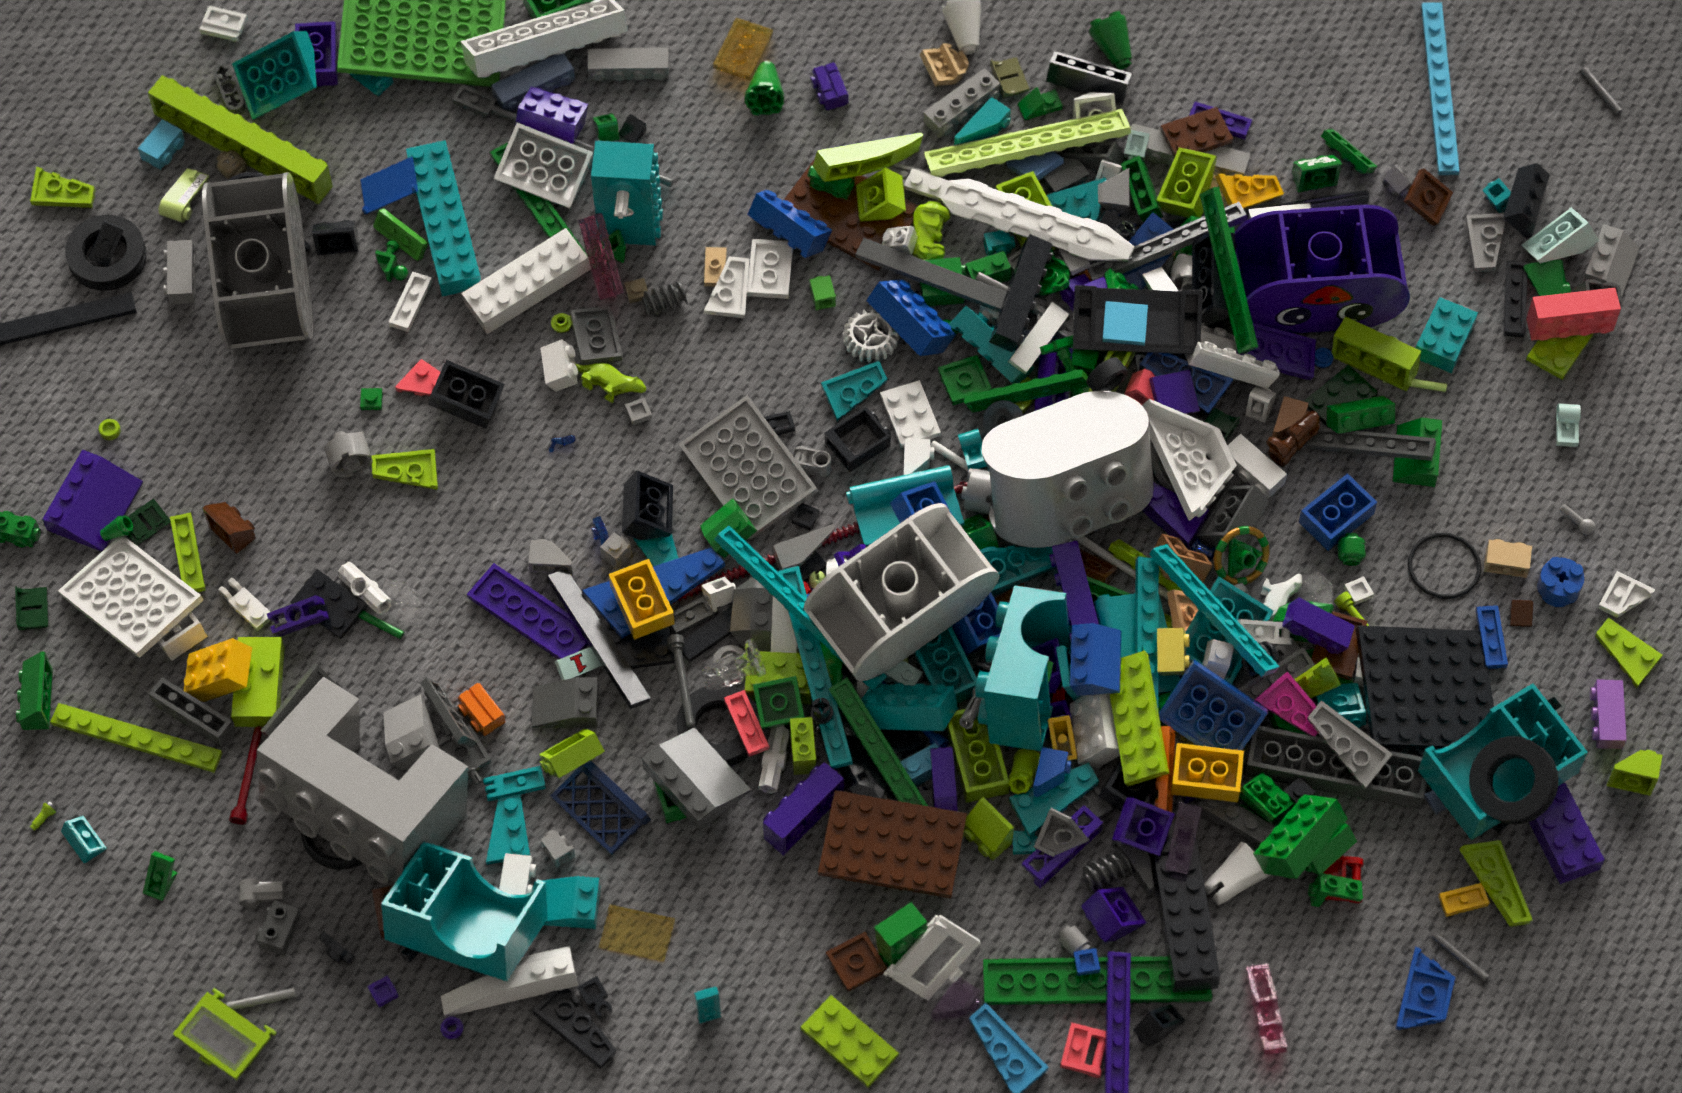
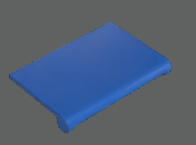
(389, 185)

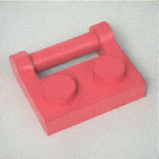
(1077, 1050)

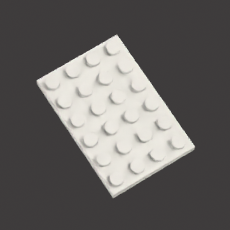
(130, 596)

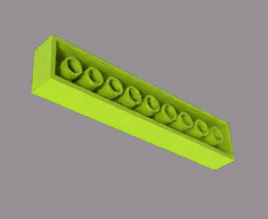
(231, 132)

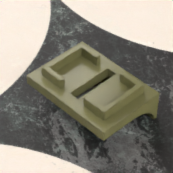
(1006, 69)

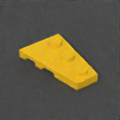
(1249, 189)

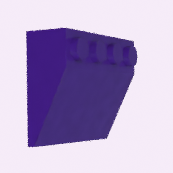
(90, 500)

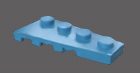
(1009, 1053)

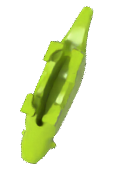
(609, 379)

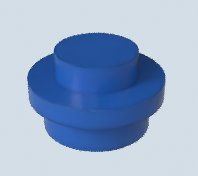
(1323, 357)

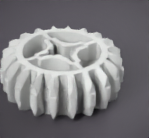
(873, 345)

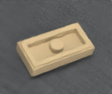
(714, 263)

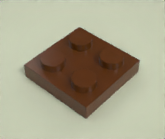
(1428, 197)
(856, 961)

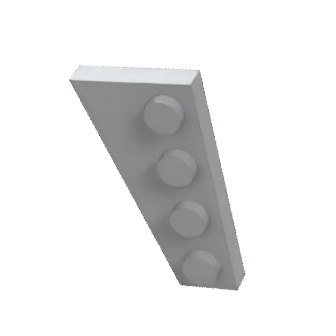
(1352, 746)

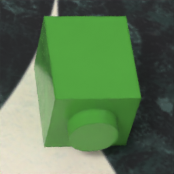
(822, 292)

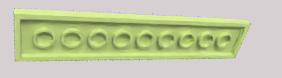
(1027, 143)

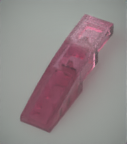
(1266, 1009)

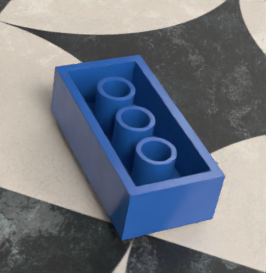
(911, 317)

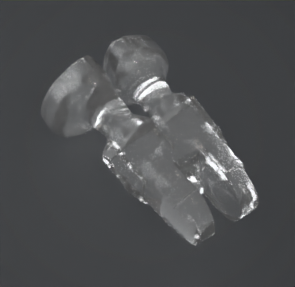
(726, 669)

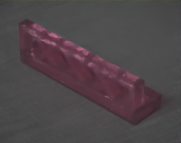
(598, 257)

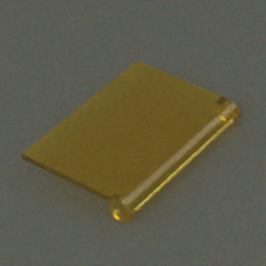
(637, 933)

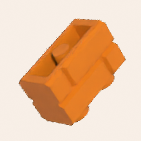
(480, 709)

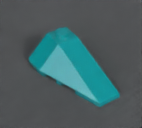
(1017, 564)

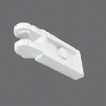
(246, 605)

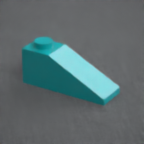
(985, 123)

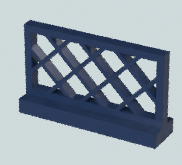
(617, 797)

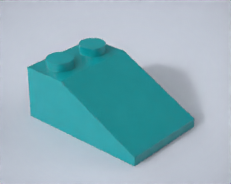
(572, 901)

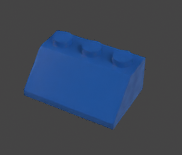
(1095, 659)

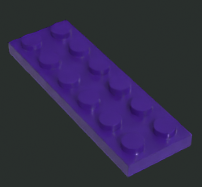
(527, 612)

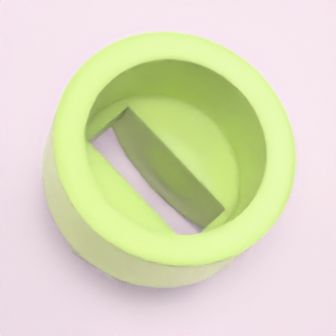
(815, 579)

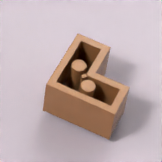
(1196, 561)

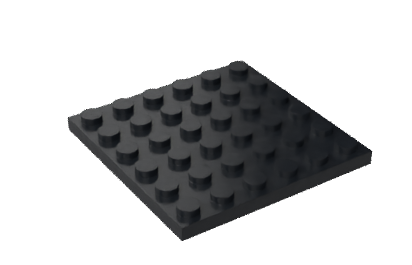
(1423, 684)

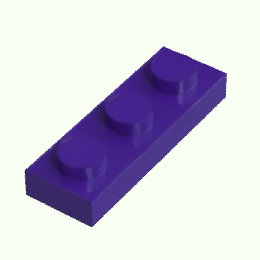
(1237, 124)

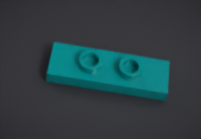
(707, 1004)

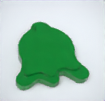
(1056, 276)

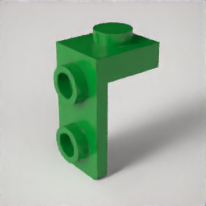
(1334, 886)

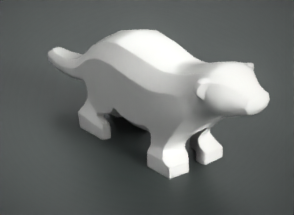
(1279, 594)

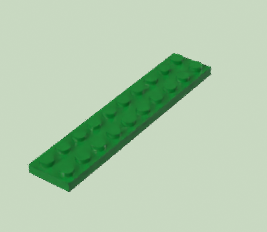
(1057, 982)

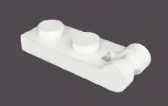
(1267, 631)

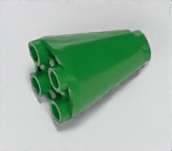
(1113, 39)
(765, 91)

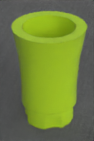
(1023, 770)

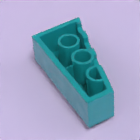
(978, 333)

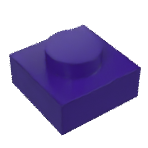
(383, 991)

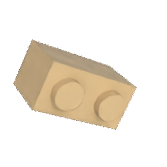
(1507, 558)

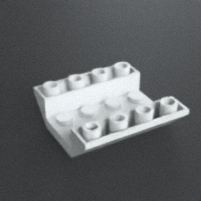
(1218, 355)

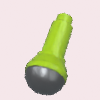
(48, 809)

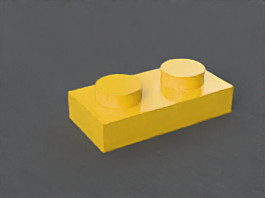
(1463, 899)

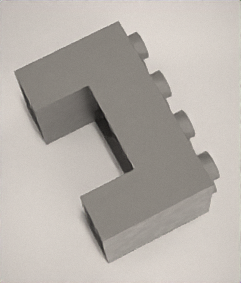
(330, 791)

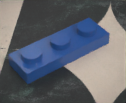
(1491, 636)

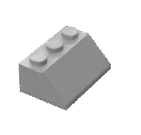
(1612, 257)

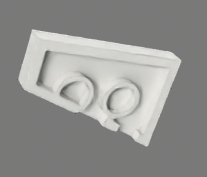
(731, 290)

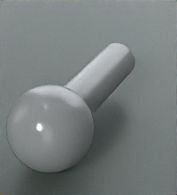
(1585, 526)

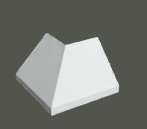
(1093, 104)

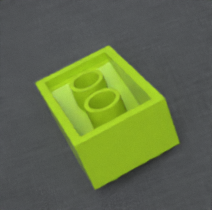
(1186, 180)

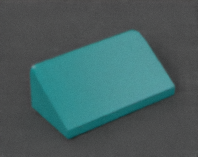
(82, 838)

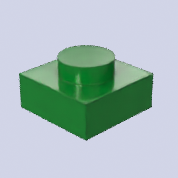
(371, 398)

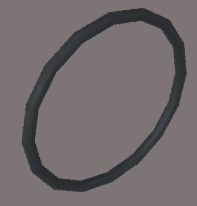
(1478, 561)

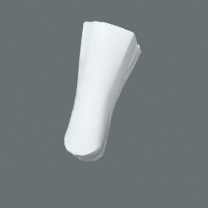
(1236, 874)

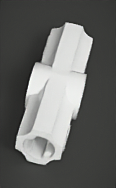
(358, 581)
(774, 760)

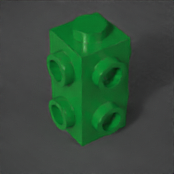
(838, 188)
(18, 529)

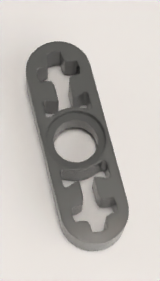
(230, 81)

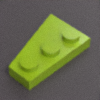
(58, 191)
(409, 468)

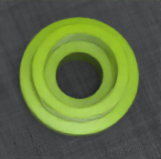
(564, 327)

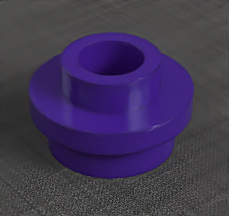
(449, 1022)

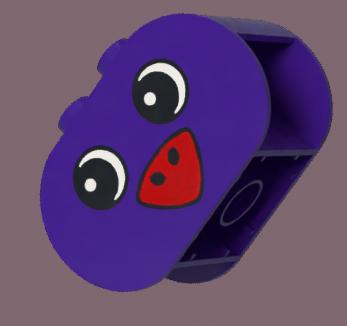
(1320, 265)

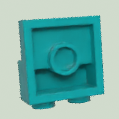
(1347, 702)

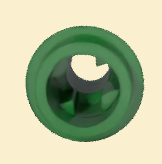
(117, 528)

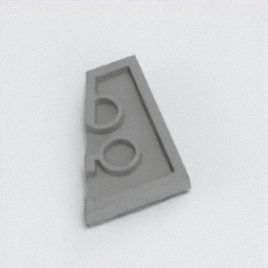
(1484, 239)

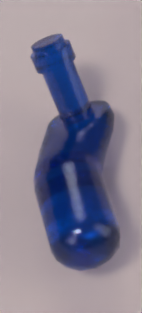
(562, 441)

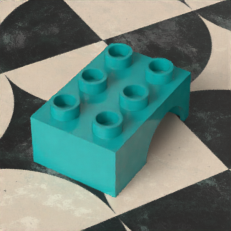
(1017, 687)
(1521, 715)
(458, 916)

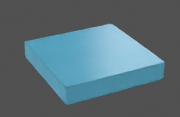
(1125, 323)

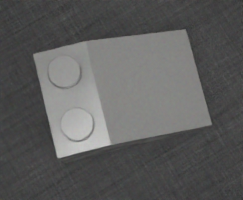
(408, 732)

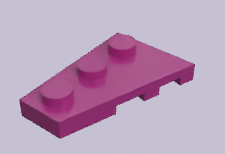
(1289, 702)

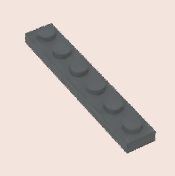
(1374, 444)

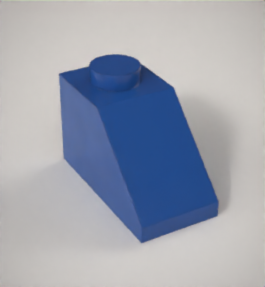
(1051, 770)

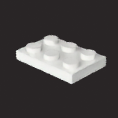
(769, 269)
(910, 413)

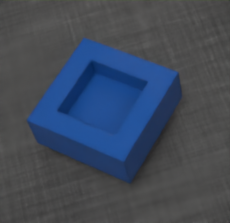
(1086, 962)

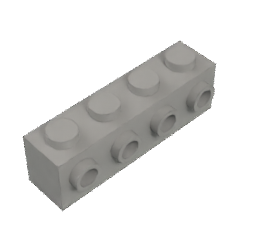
(961, 103)

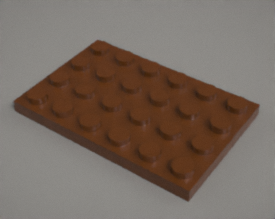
(843, 216)
(892, 844)

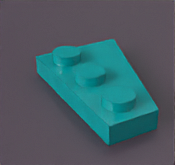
(852, 388)
(508, 830)

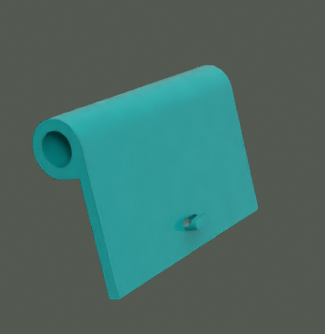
(873, 500)
(1119, 613)

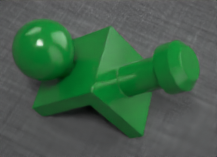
(389, 263)

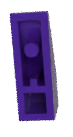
(943, 778)

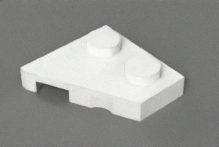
(1624, 595)

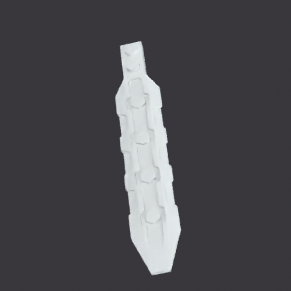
(1016, 215)

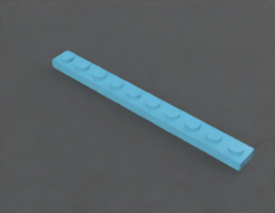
(1440, 89)

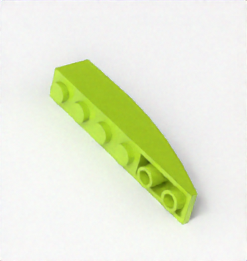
(864, 157)

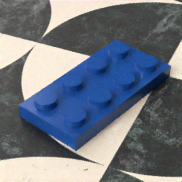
(1150, 229)

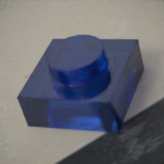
(599, 530)

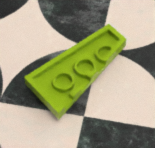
(1497, 877)

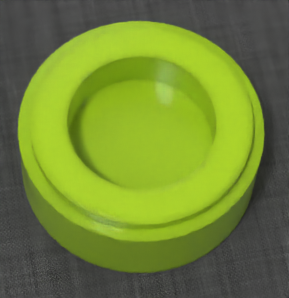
(109, 429)

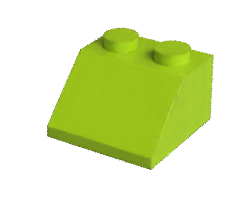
(881, 196)
(1637, 772)
(988, 829)

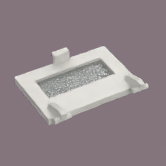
(934, 958)

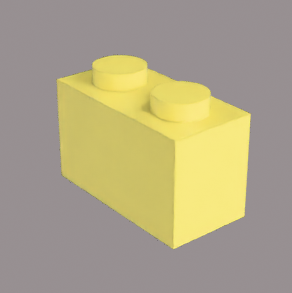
(1172, 651)

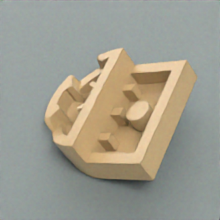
(945, 64)

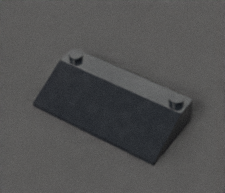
(1171, 325)

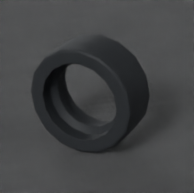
(1107, 375)

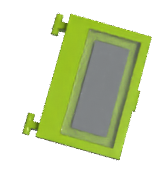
(222, 1035)

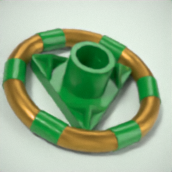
(1241, 555)

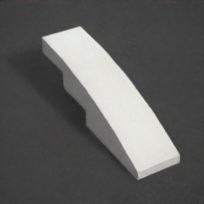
(1038, 337)

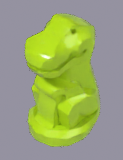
(928, 224)

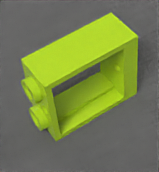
(802, 745)
(571, 753)

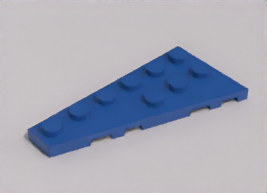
(675, 577)

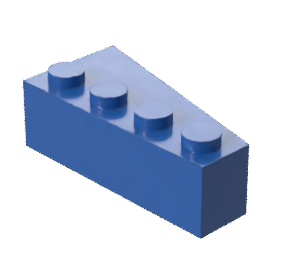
(790, 223)
(1207, 384)

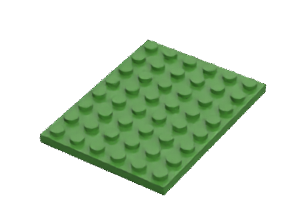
(416, 38)

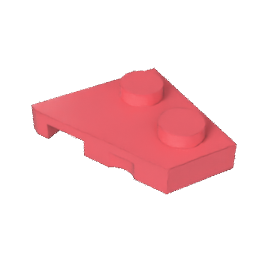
(419, 379)

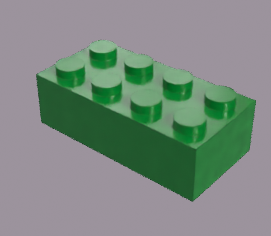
(1300, 836)

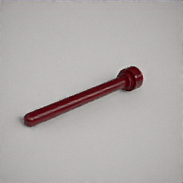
(239, 813)

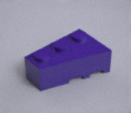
(1169, 514)

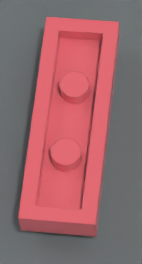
(746, 723)

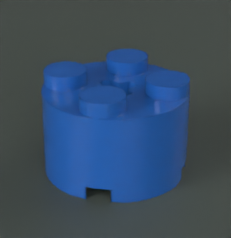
(1560, 581)

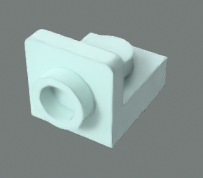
(1136, 144)

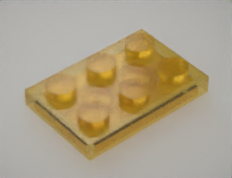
(743, 48)

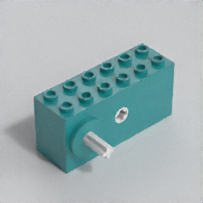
(628, 190)

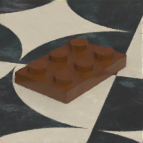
(1197, 132)
(1344, 662)

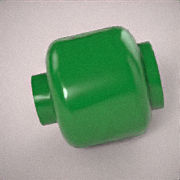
(1351, 549)

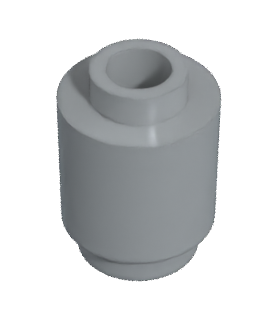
(1073, 940)

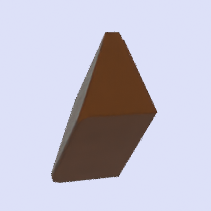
(1521, 613)

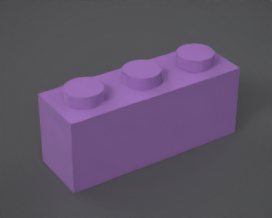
(1608, 714)

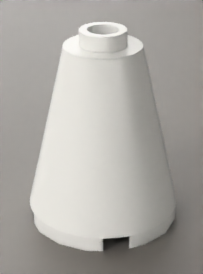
(964, 23)

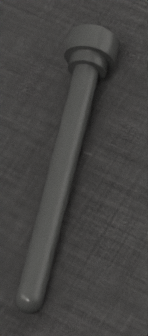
(676, 644)

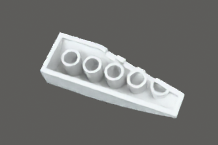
(532, 977)

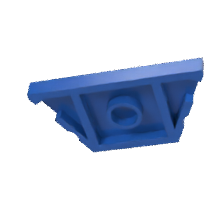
(1425, 993)

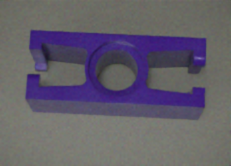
(289, 612)

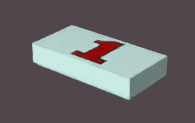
(577, 664)

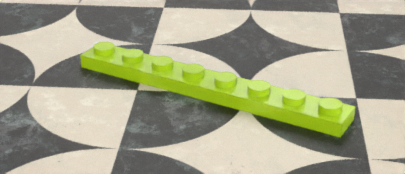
(136, 737)

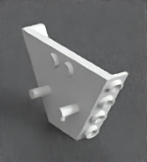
(1183, 448)

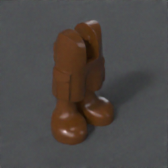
(1299, 434)

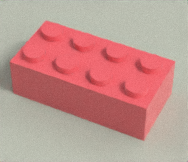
(1573, 314)

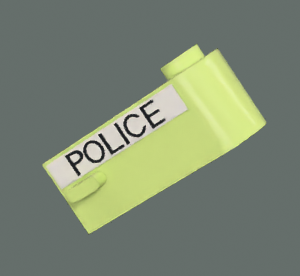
(177, 200)

